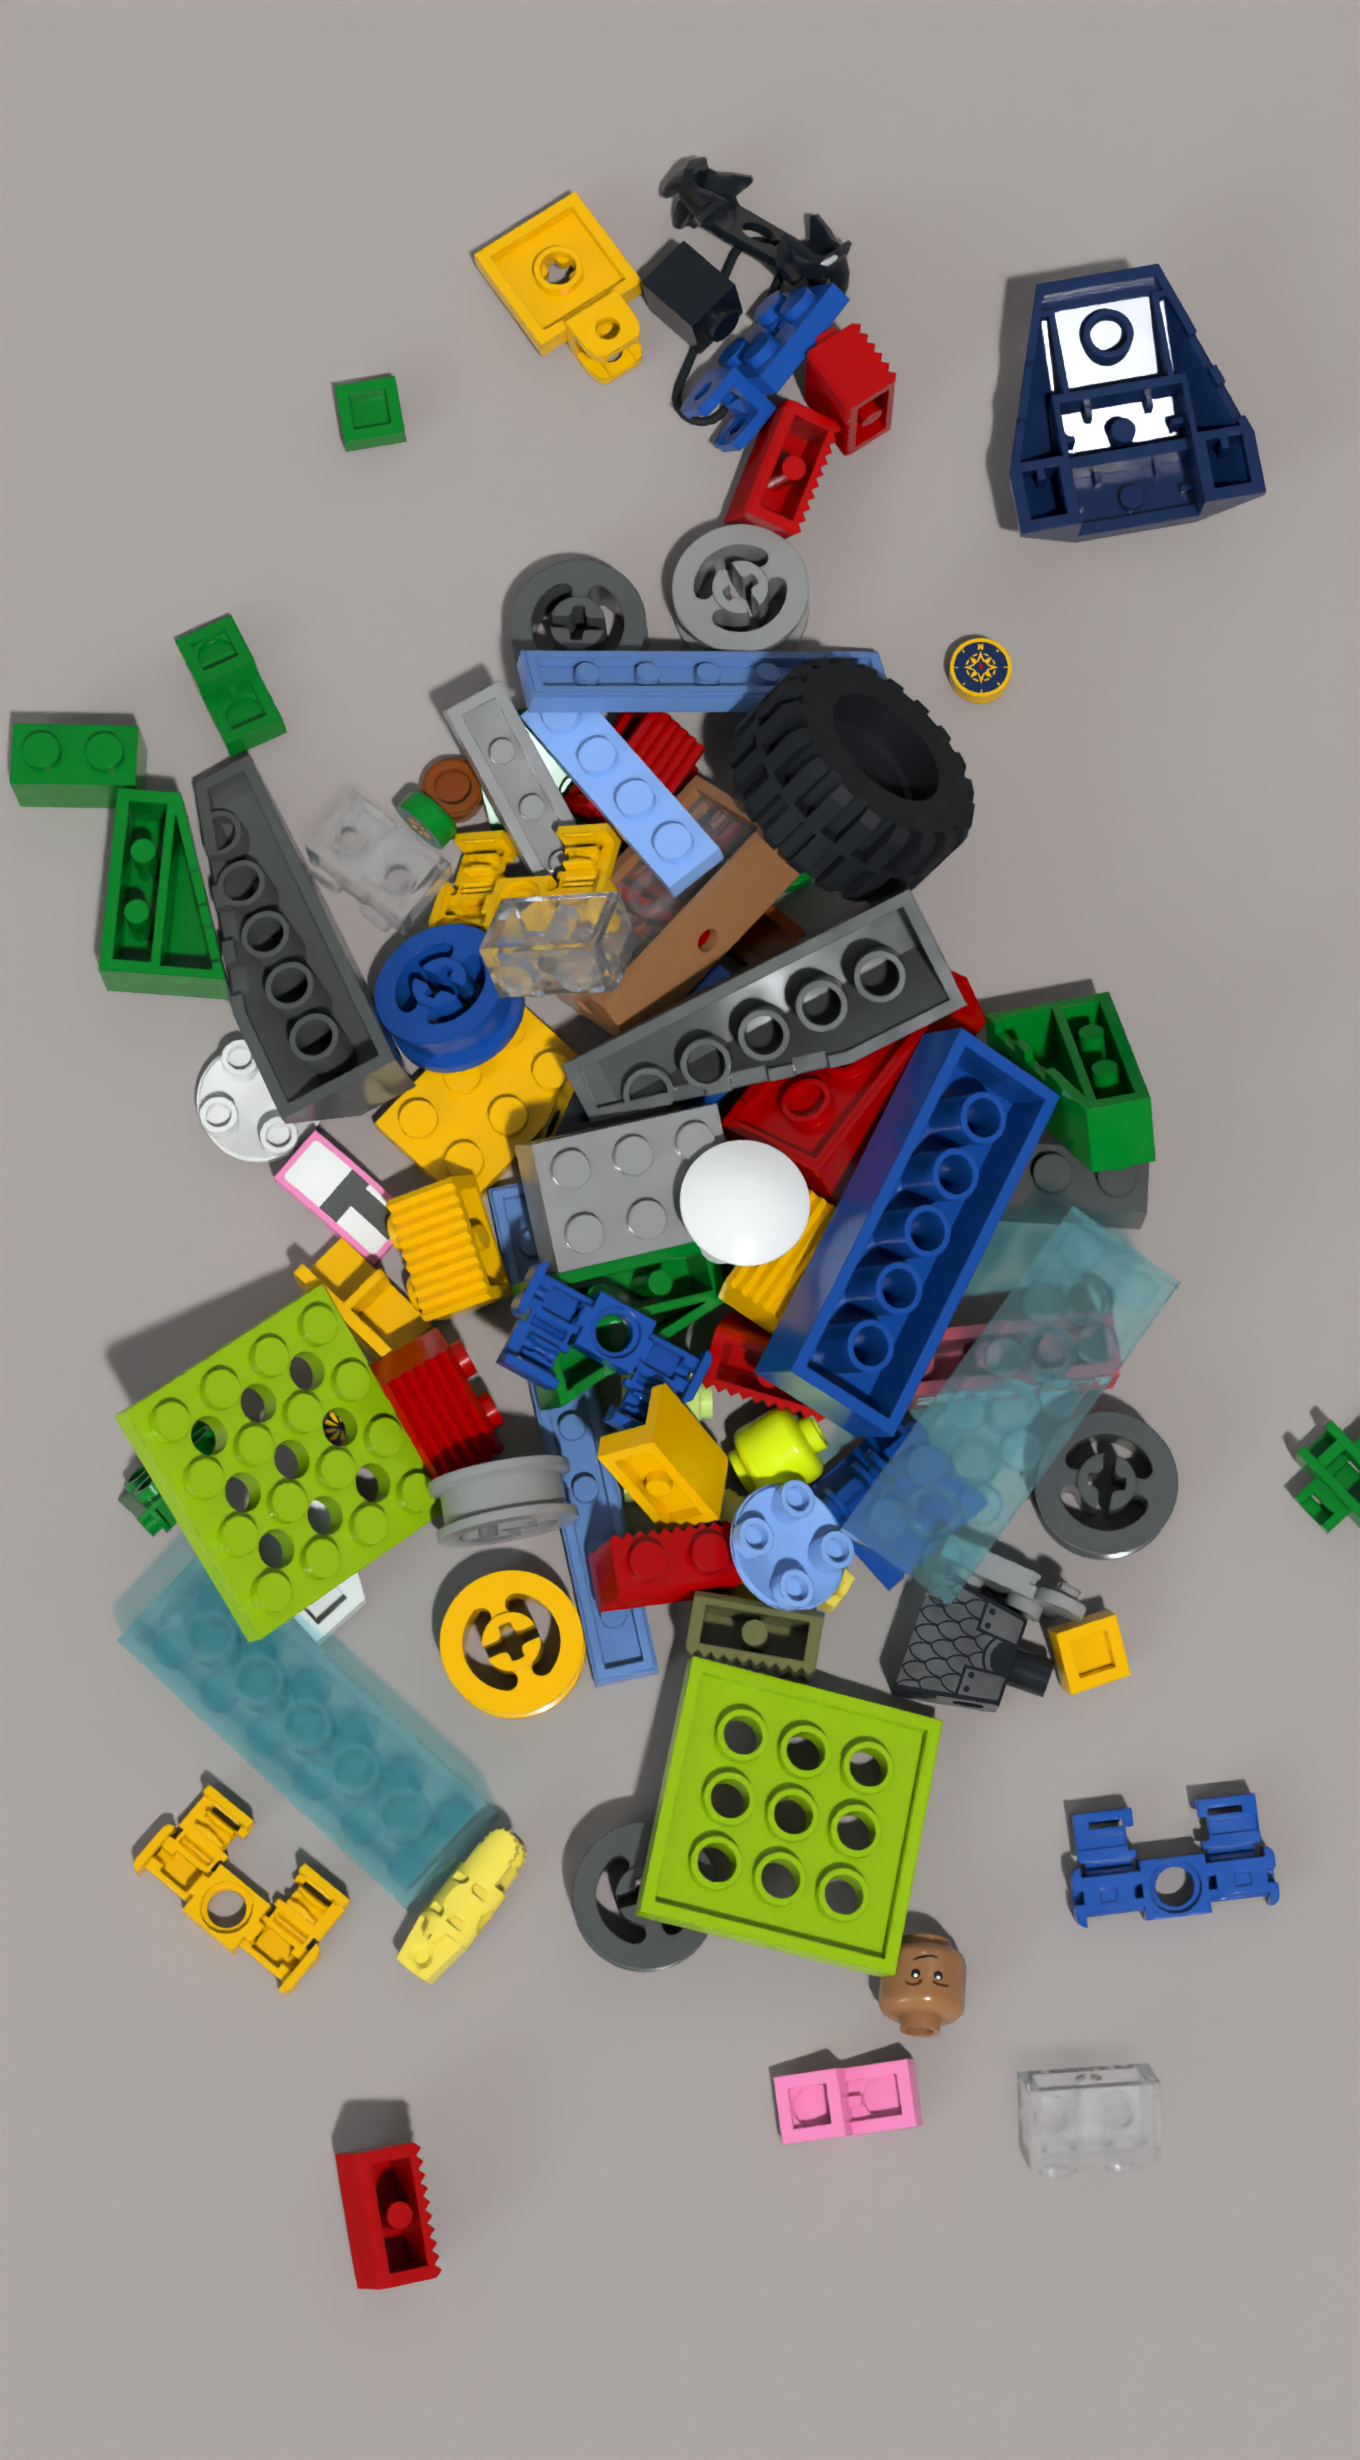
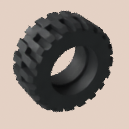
(851, 779)

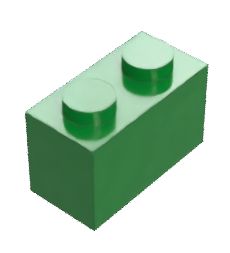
(76, 764)

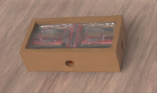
(693, 931)

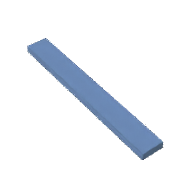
(617, 1639)

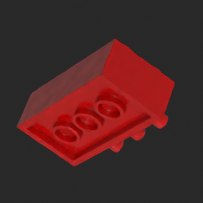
(831, 1113)

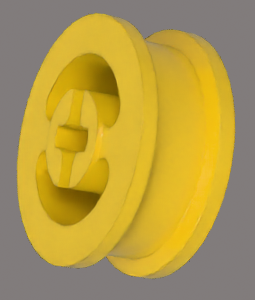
(493, 1596)

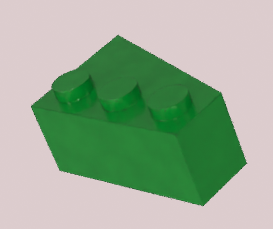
(157, 904)
(1086, 1059)
(664, 1284)

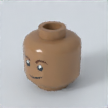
(926, 1986)

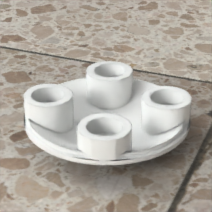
(241, 1113)
(744, 1203)

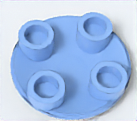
(789, 1546)

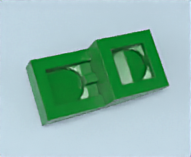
(231, 686)

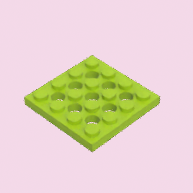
(245, 1449)
(740, 1907)

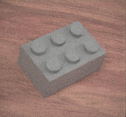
(613, 1185)

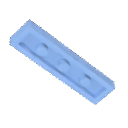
(627, 795)

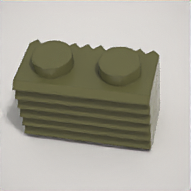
(754, 1635)

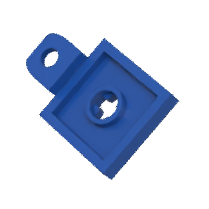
(764, 360)

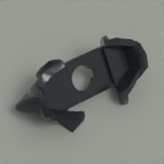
(711, 201)

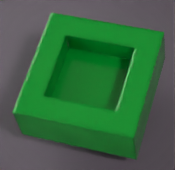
(370, 413)

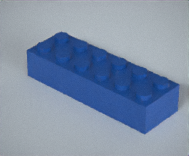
(908, 1234)

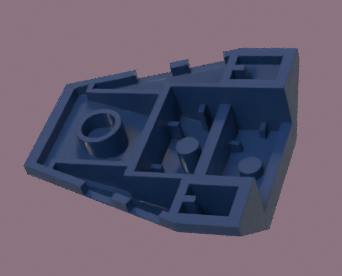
(1123, 415)

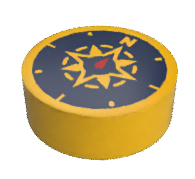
(980, 670)

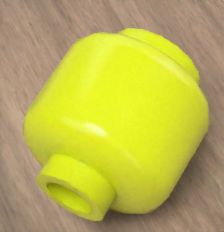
(778, 1450)

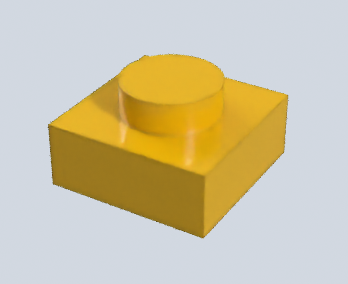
(1089, 1652)

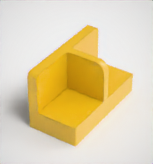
(365, 1299)
(668, 1464)

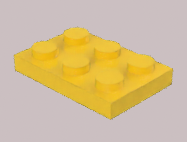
(477, 1115)

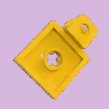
(584, 311)

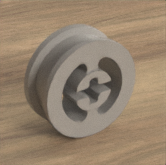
(762, 570)
(503, 1500)

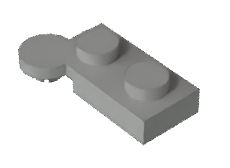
(1024, 1591)

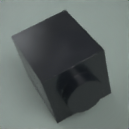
(693, 298)

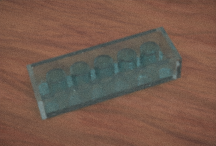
(1009, 1407)
(314, 1737)

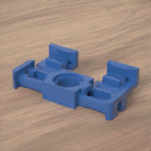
(553, 1330)
(1117, 1888)

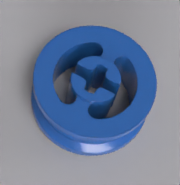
(438, 1029)

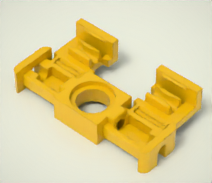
(482, 881)
(187, 1868)

